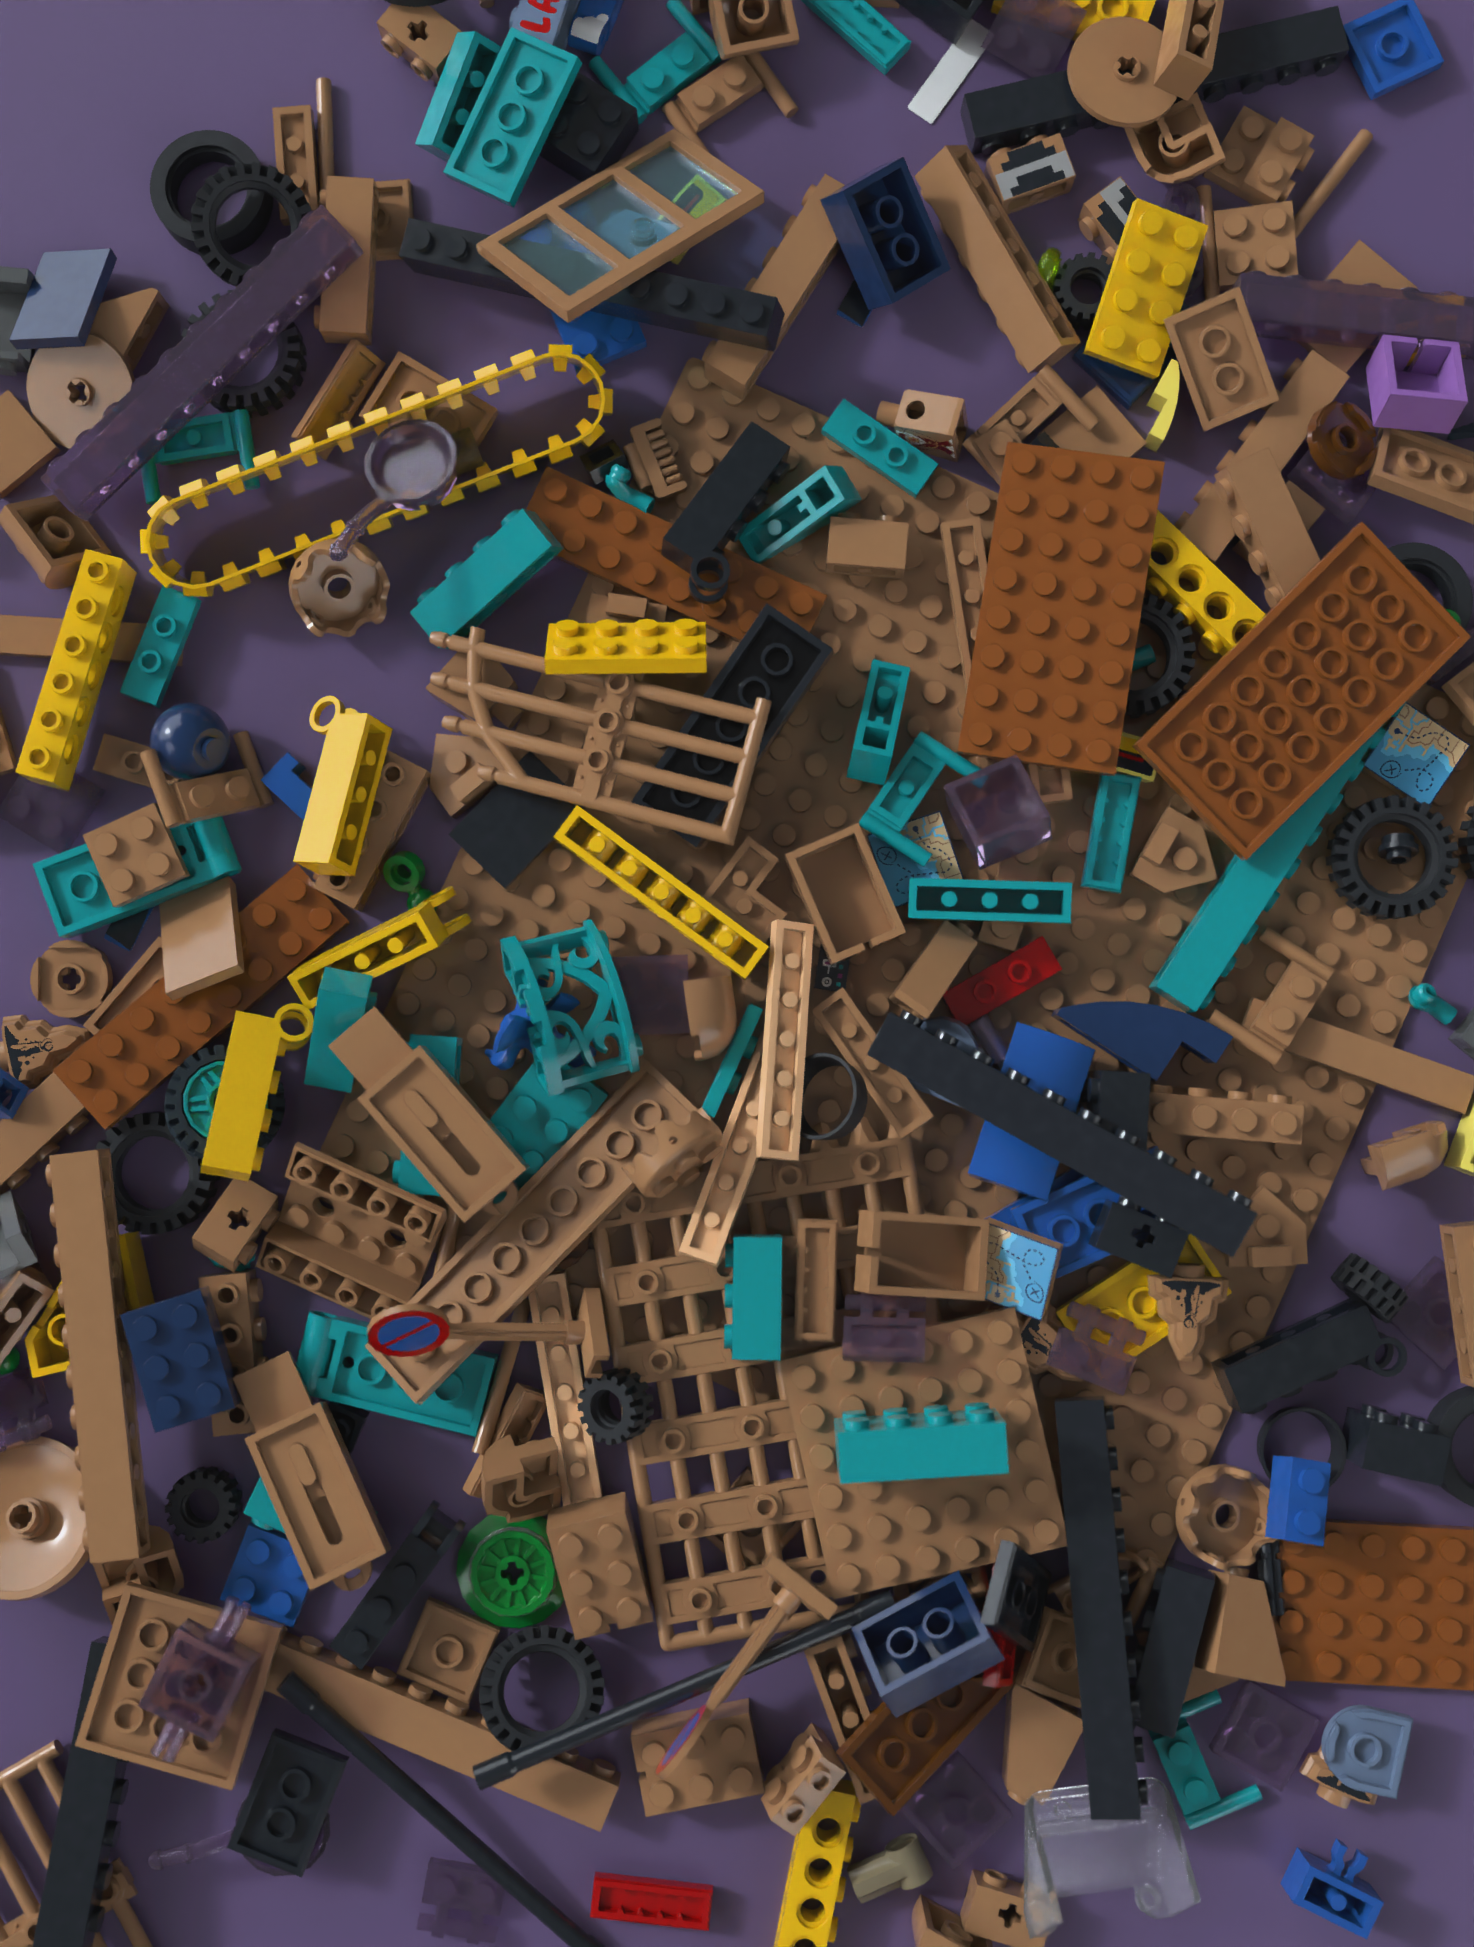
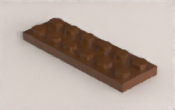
(902, 1752)

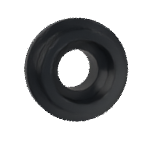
(1398, 848)

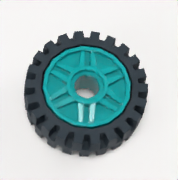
(192, 1098)

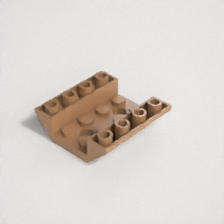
(349, 1249)

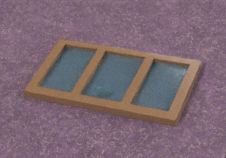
(620, 224)

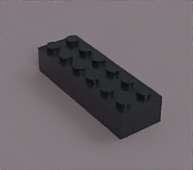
(772, 663)

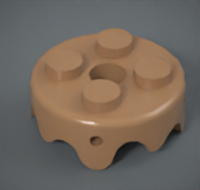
(342, 610)
(676, 1162)
(1243, 1532)

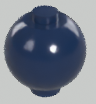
(190, 741)

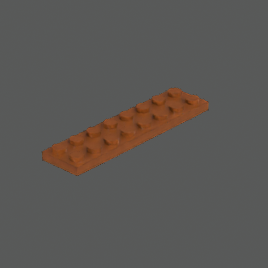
(626, 549)
(157, 1034)

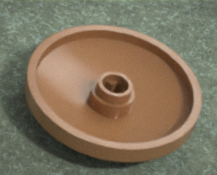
(39, 1519)

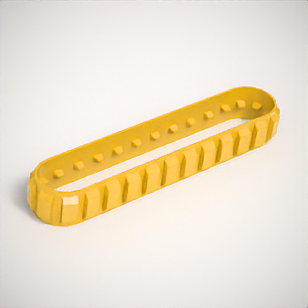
(164, 510)

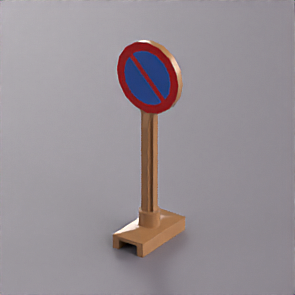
(422, 1328)
(793, 1593)

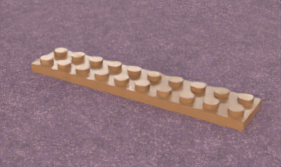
(543, 1227)

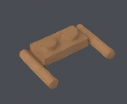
(722, 92)
(1033, 406)
(209, 795)
(1286, 1005)

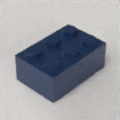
(885, 234)
(181, 1359)
(926, 1644)

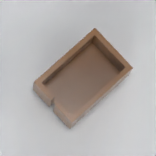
(844, 894)
(922, 1255)
(600, 1565)
(716, 1769)

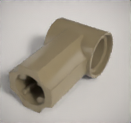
(898, 1865)

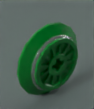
(491, 1590)

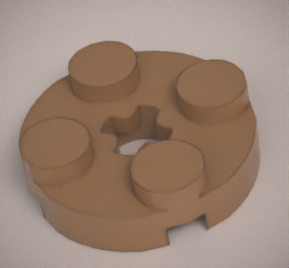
(57, 962)

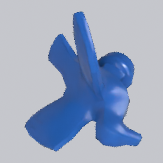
(514, 1036)

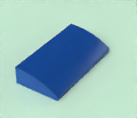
(1049, 1063)

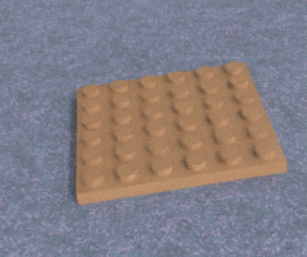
(930, 1526)

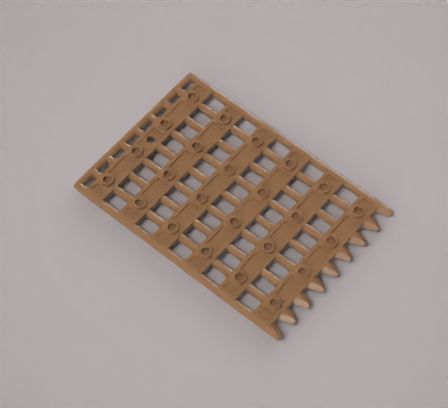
(751, 1423)

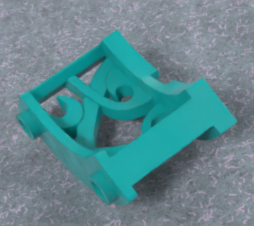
(527, 962)

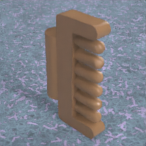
(645, 465)

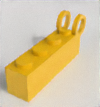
(342, 789)
(381, 947)
(244, 1090)

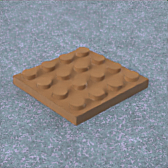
(132, 1654)

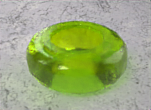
(1050, 265)

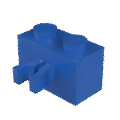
(1333, 1889)

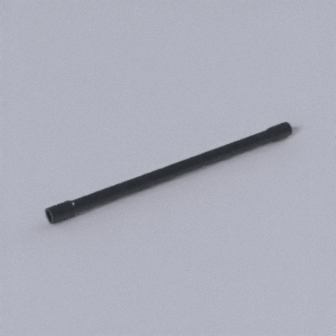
(309, 1702)
(510, 1763)

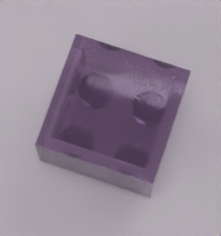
(998, 812)

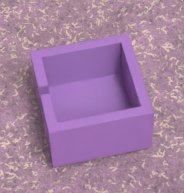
(1426, 395)

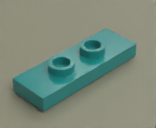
(864, 30)
(879, 448)
(160, 646)
(1110, 832)
(740, 1046)

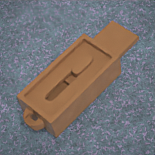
(430, 1118)
(310, 1477)

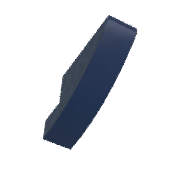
(1143, 1034)

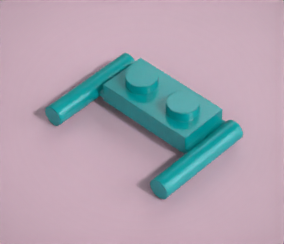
(666, 71)
(204, 439)
(906, 791)
(1190, 1774)

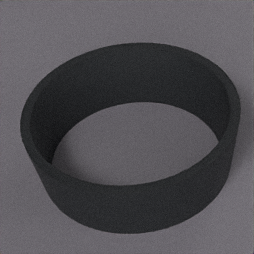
(813, 1065)
(1338, 1444)

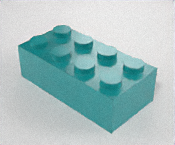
(920, 1444)

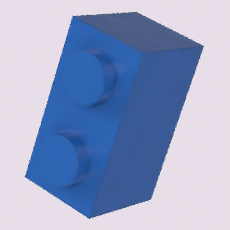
(1298, 1500)

